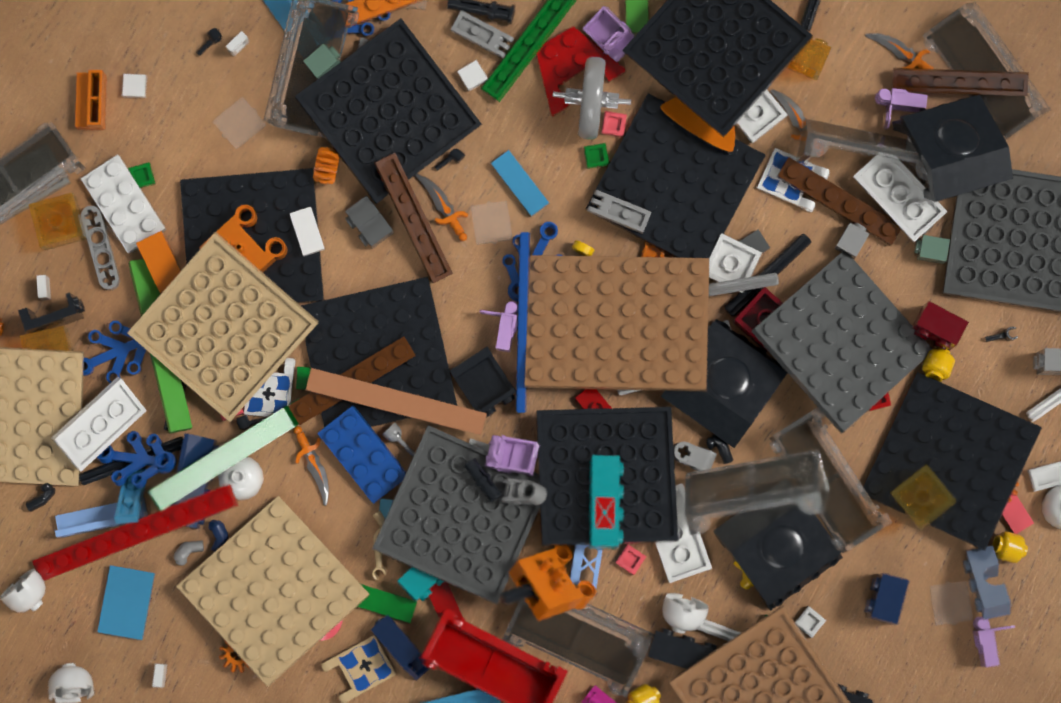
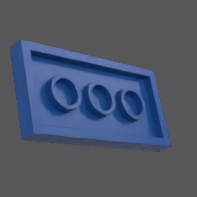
(363, 454)

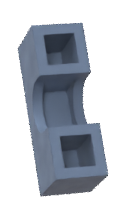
(990, 599)

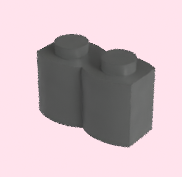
(369, 222)

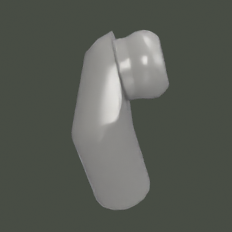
(185, 549)

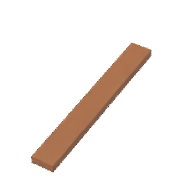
(396, 401)

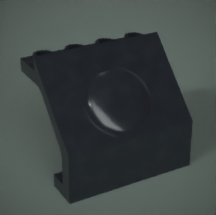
(958, 147)
(737, 387)
(778, 549)

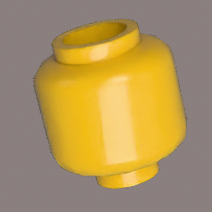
(938, 364)
(1010, 547)
(644, 694)

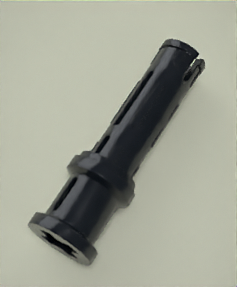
(492, 10)

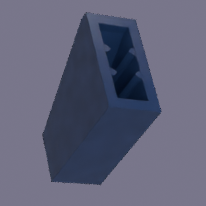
(400, 646)

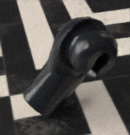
(722, 447)
(42, 499)

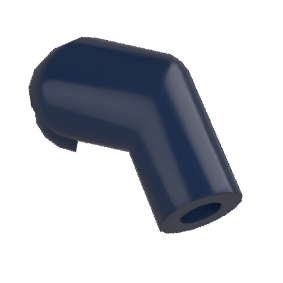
(219, 532)

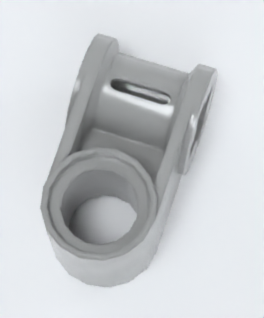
(697, 458)
(519, 492)

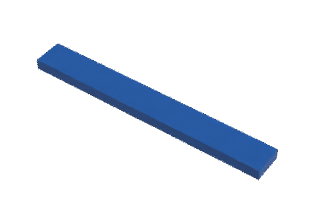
(524, 265)

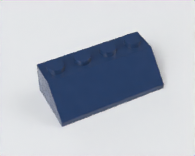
(194, 449)

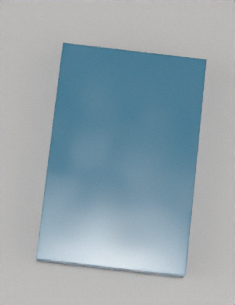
(126, 602)

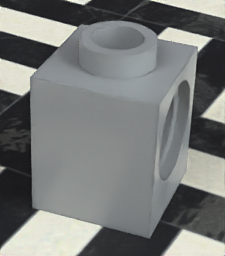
(852, 239)

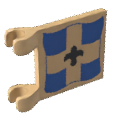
(363, 667)

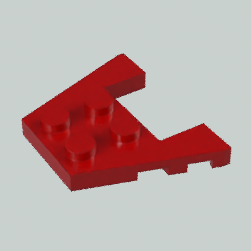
(566, 58)

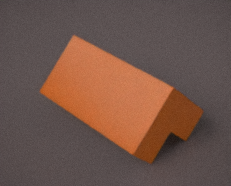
(90, 100)
(159, 259)

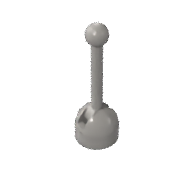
(394, 434)

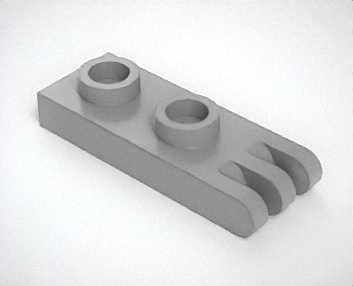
(481, 34)
(620, 211)

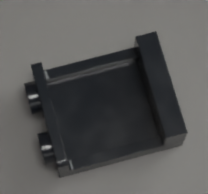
(55, 319)
(483, 382)

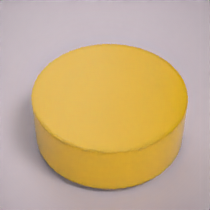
(582, 248)

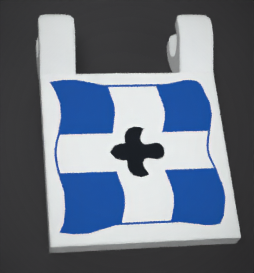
(772, 185)
(274, 393)

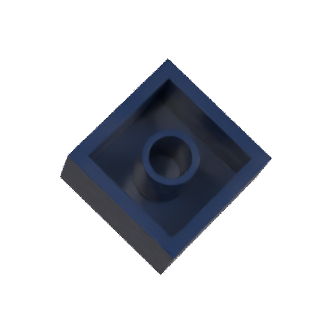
(886, 598)

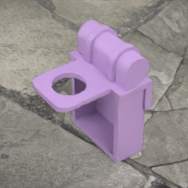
(609, 33)
(900, 100)
(507, 327)
(512, 455)
(985, 641)

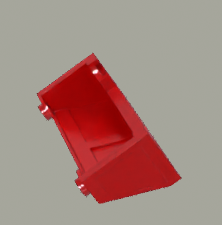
(490, 662)

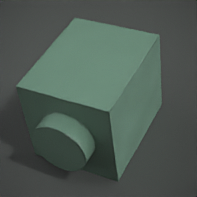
(322, 60)
(932, 249)

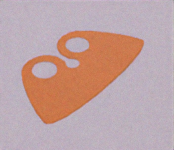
(690, 121)

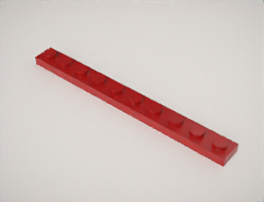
(136, 532)

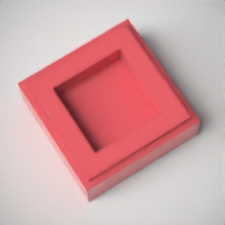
(614, 124)
(630, 559)

